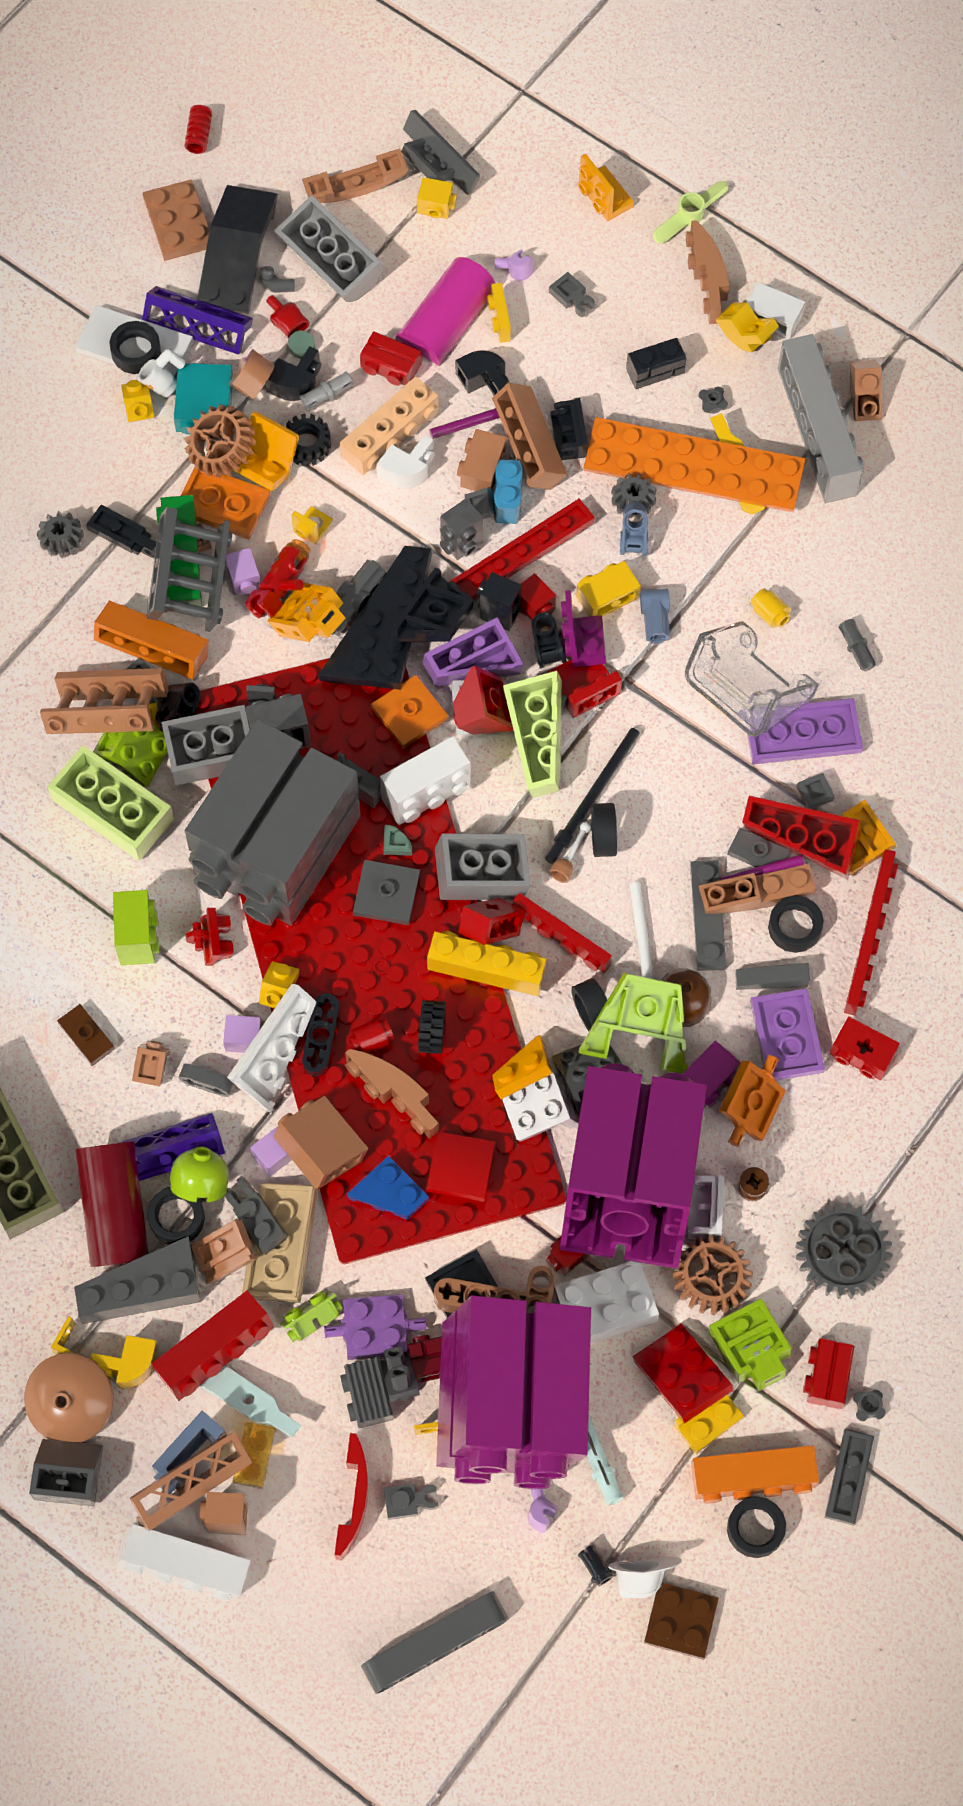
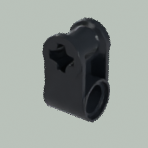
(548, 644)
(179, 703)

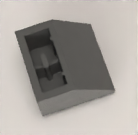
(66, 1472)

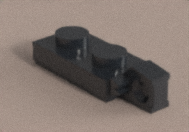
(121, 531)

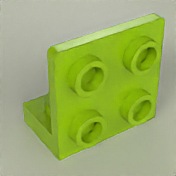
(135, 752)

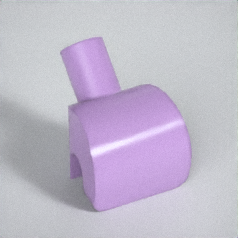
(519, 267)
(538, 1509)

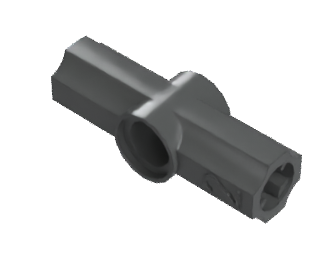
(358, 591)

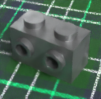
(461, 530)

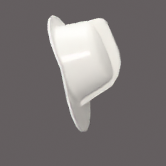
(642, 1577)

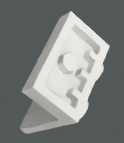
(540, 1107)

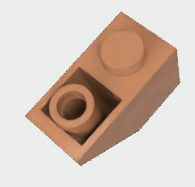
(866, 390)

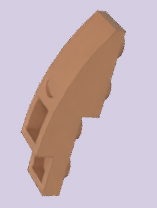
(709, 268)
(756, 892)
(387, 1081)

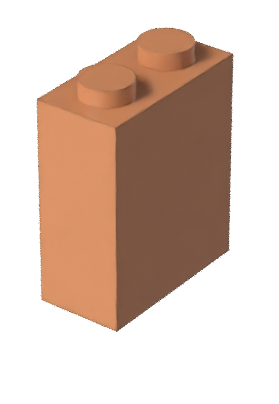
(320, 1142)

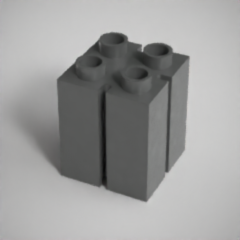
(272, 824)

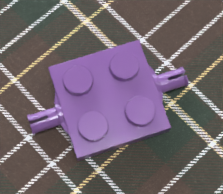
(374, 1325)

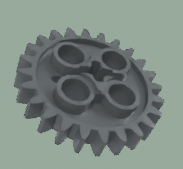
(859, 1230)

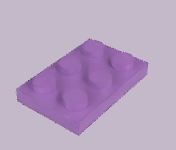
(788, 1032)

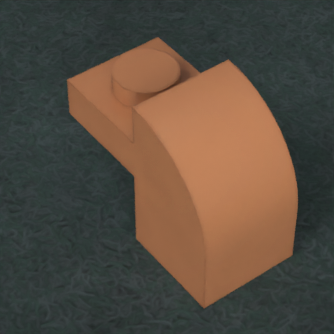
(252, 374)

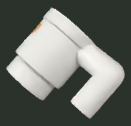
(157, 377)

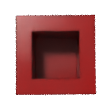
(537, 597)

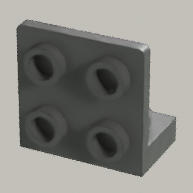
(574, 1068)

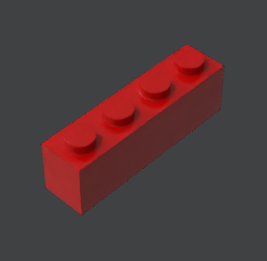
(213, 1345)

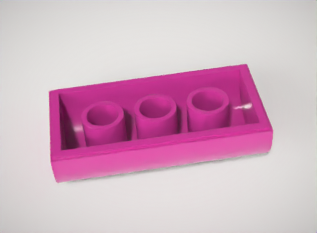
(447, 310)

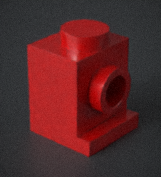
(563, 1260)

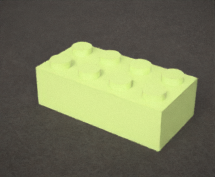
(110, 803)

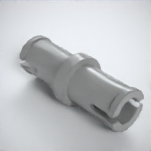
(327, 391)

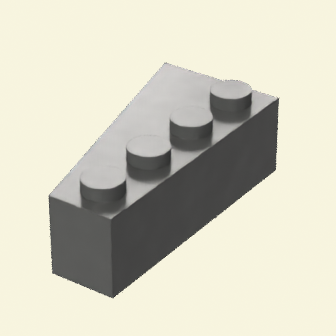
(141, 1286)

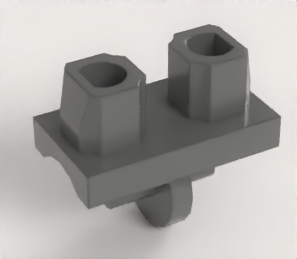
(399, 1375)

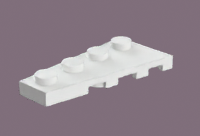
(265, 1060)

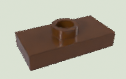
(86, 1034)

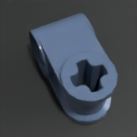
(634, 534)

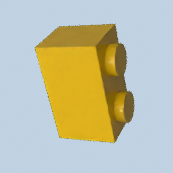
(608, 589)

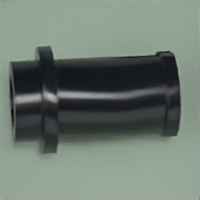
(597, 1568)

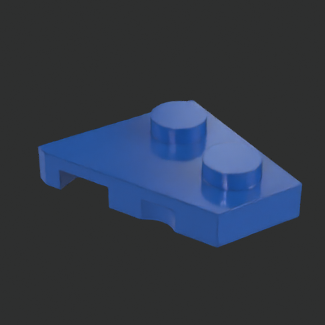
(390, 1190)

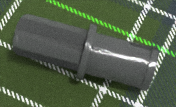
(857, 644)

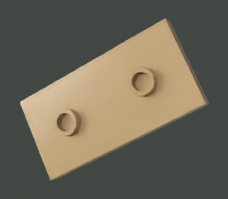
(282, 1271)

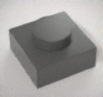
(482, 501)
(815, 791)

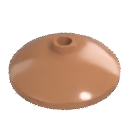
(87, 1397)

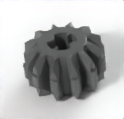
(625, 488)
(50, 531)

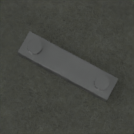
(707, 927)

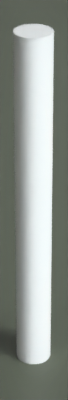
(641, 930)

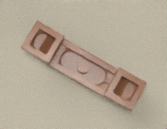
(357, 181)

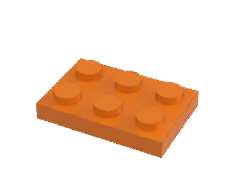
(227, 500)

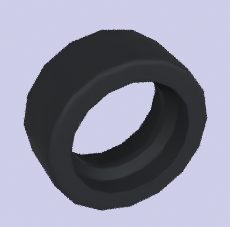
(130, 330)
(604, 829)
(795, 903)
(588, 1001)
(167, 1236)
(774, 1512)

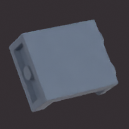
(186, 1445)

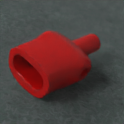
(287, 316)

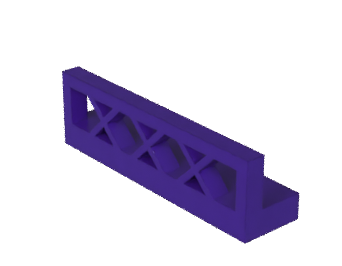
(198, 310)
(163, 1150)

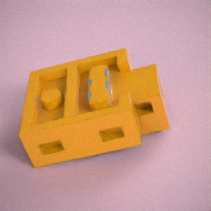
(308, 613)

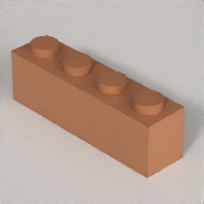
(529, 436)

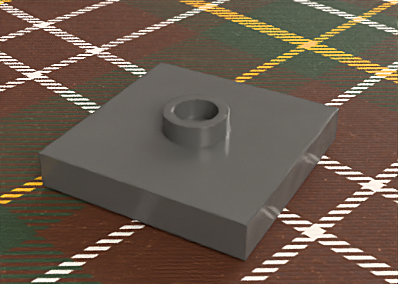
(386, 892)

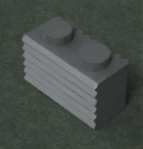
(368, 1393)

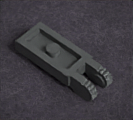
(256, 1217)

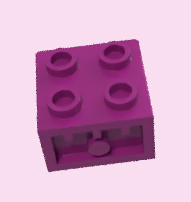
(585, 636)

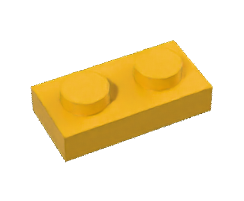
(500, 322)

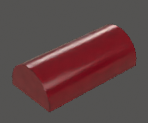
(112, 1203)

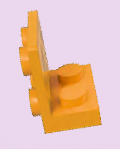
(602, 189)
(272, 453)

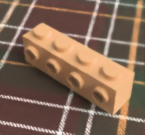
(389, 425)

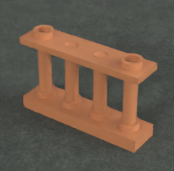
(104, 685)

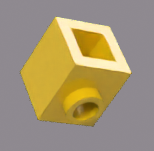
(435, 198)

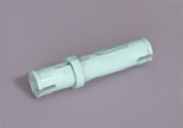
(612, 1491)

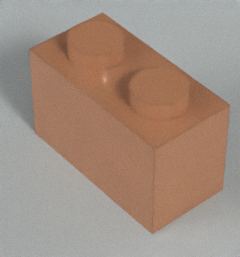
(481, 461)
(224, 1513)

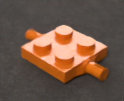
(752, 1100)

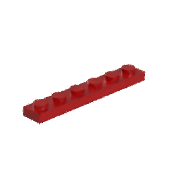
(527, 547)
(870, 944)

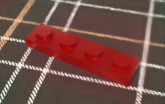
(569, 939)

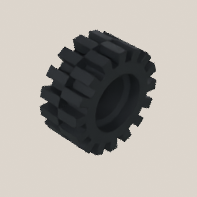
(313, 427)
(431, 1027)

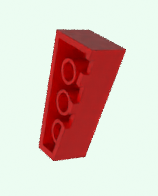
(817, 835)

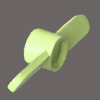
(683, 217)

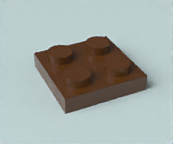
(681, 1620)

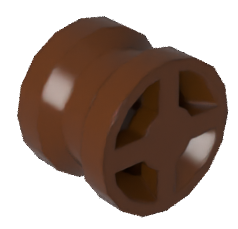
(753, 1191)

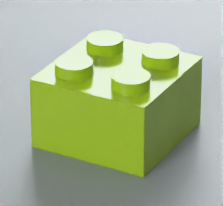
(135, 927)

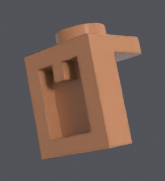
(150, 1063)

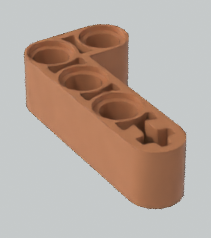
(532, 1295)

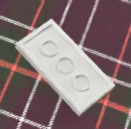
(103, 321)

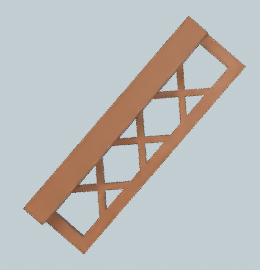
(194, 1486)

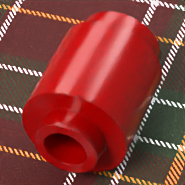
(371, 1036)

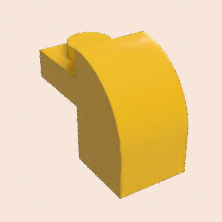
(744, 327)
(135, 1363)

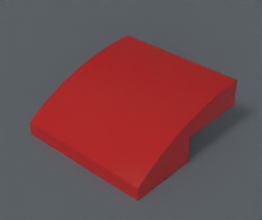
(460, 1166)

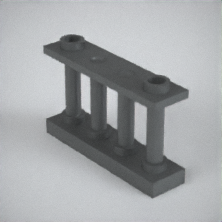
(163, 577)

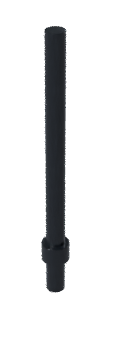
(565, 836)

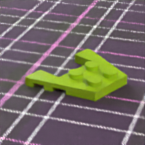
(642, 1008)

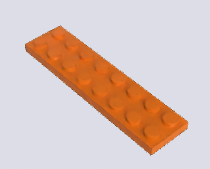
(695, 464)

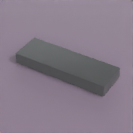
(849, 1477)

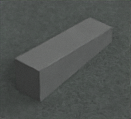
(773, 977)

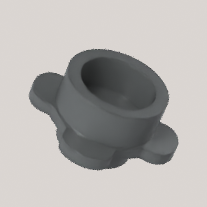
(713, 406)
(873, 1397)

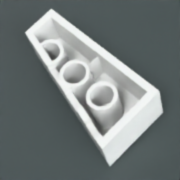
(182, 1562)

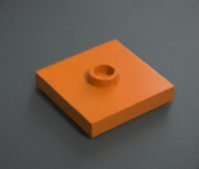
(409, 712)

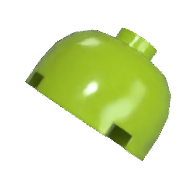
(200, 1175)

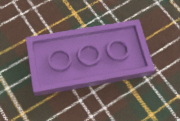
(809, 733)

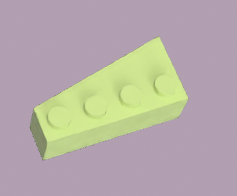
(536, 722)

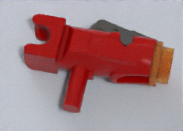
(280, 579)

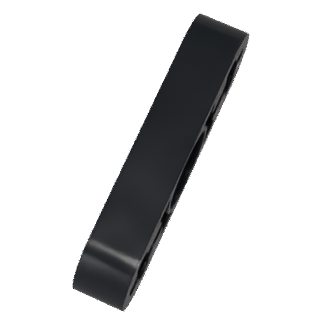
(309, 1053)

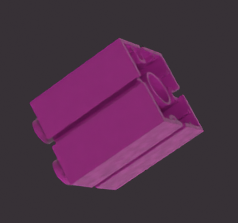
(633, 1165)
(514, 1391)

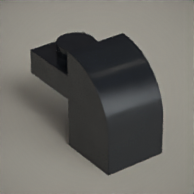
(481, 369)
(293, 381)

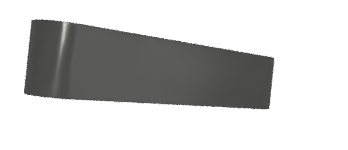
(434, 1642)

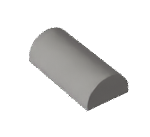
(331, 250)

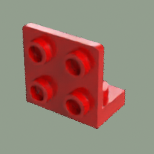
(587, 686)

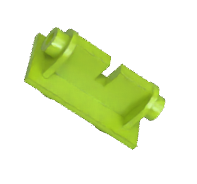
(301, 1319)

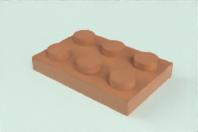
(177, 219)

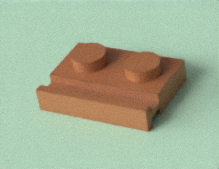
(223, 1251)

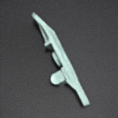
(264, 1410)

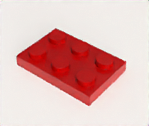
(683, 1373)

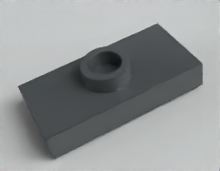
(755, 849)

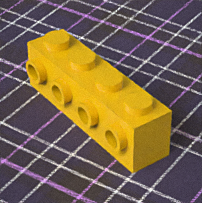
(486, 963)

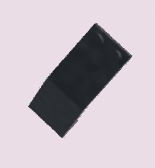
(235, 247)

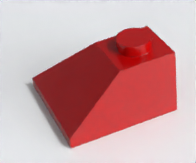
(482, 704)

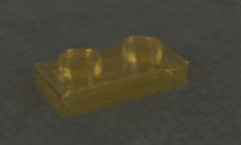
(258, 1443)

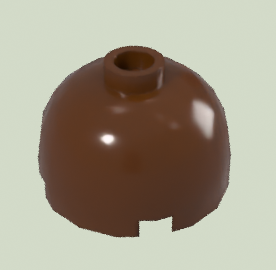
(695, 994)

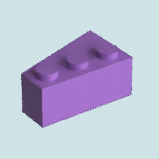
(481, 647)

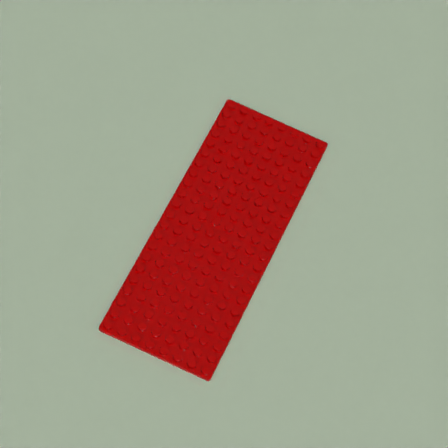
(337, 958)

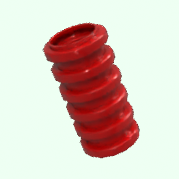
(198, 129)

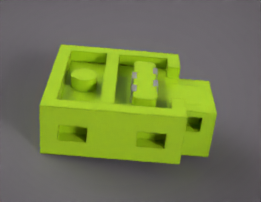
(752, 1344)

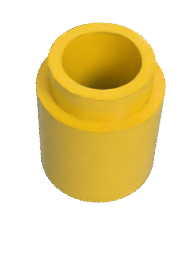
(770, 608)

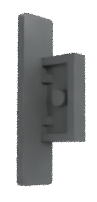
(435, 155)

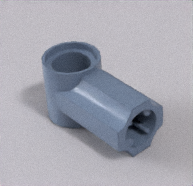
(655, 607)

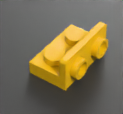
(709, 1424)

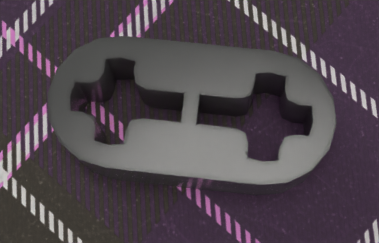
(206, 1080)

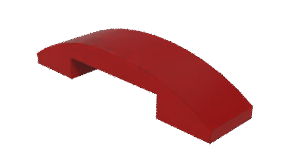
(348, 1533)

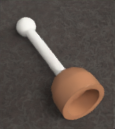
(562, 868)

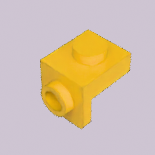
(137, 401)
(276, 983)

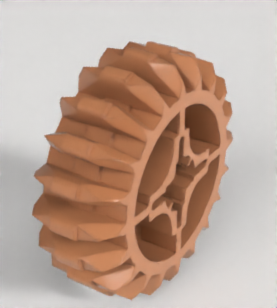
(219, 426)
(700, 1279)

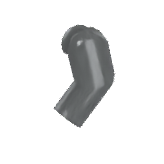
(275, 284)

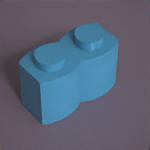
(508, 491)

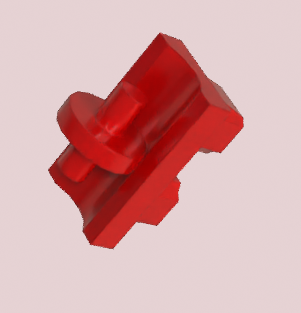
(206, 937)

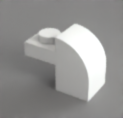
(406, 469)

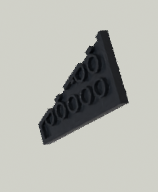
(365, 651)

